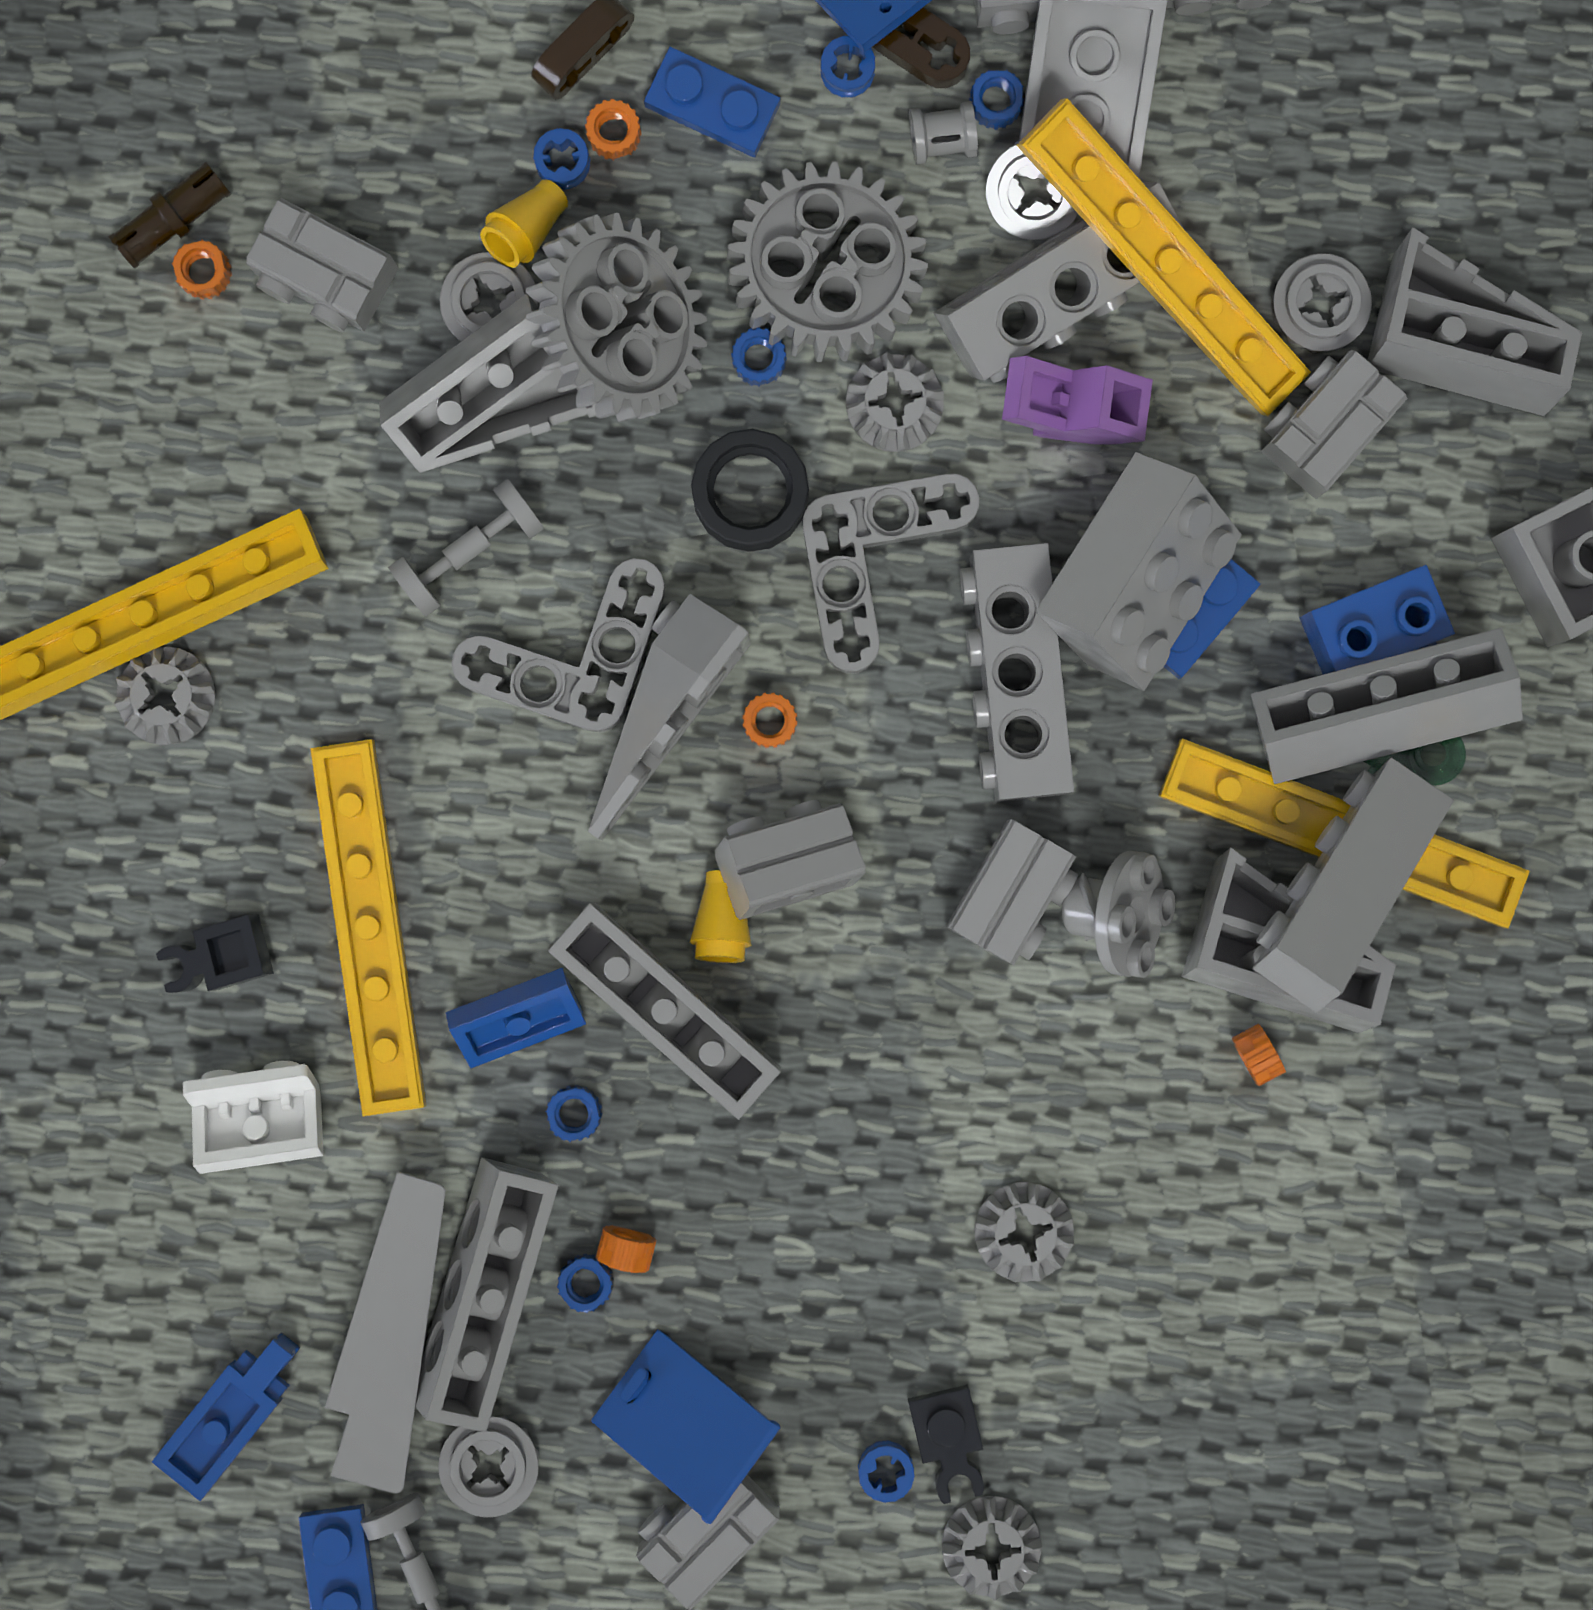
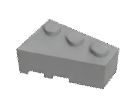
(1467, 335)
(479, 394)
(1226, 948)

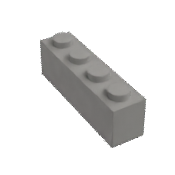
(1389, 705)
(1352, 884)

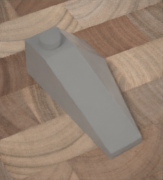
(681, 673)

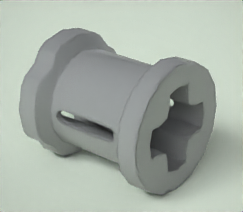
(943, 132)

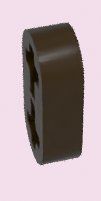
(581, 46)
(916, 59)

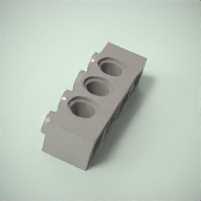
(975, 317)
(1025, 577)
(665, 1010)
(484, 1294)

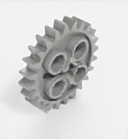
(779, 232)
(640, 346)

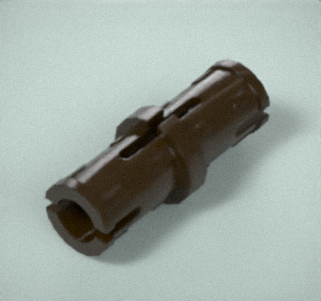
(169, 215)

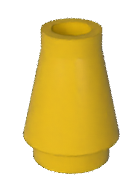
(520, 226)
(717, 930)

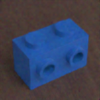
(1378, 622)

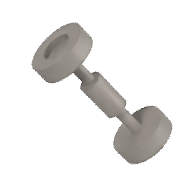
(465, 548)
(394, 1519)

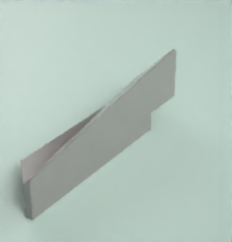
(386, 1339)

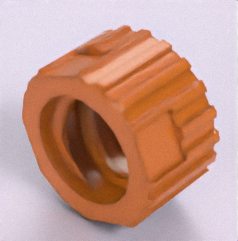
(610, 111)
(197, 250)
(783, 706)
(1258, 1055)
(625, 1249)

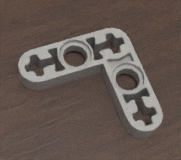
(865, 533)
(574, 681)

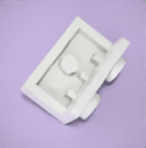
(255, 1117)

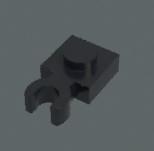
(224, 955)
(947, 1432)

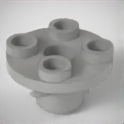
(1122, 913)

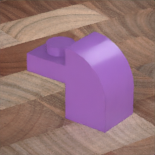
(1077, 405)

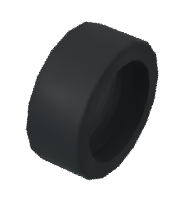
(742, 444)

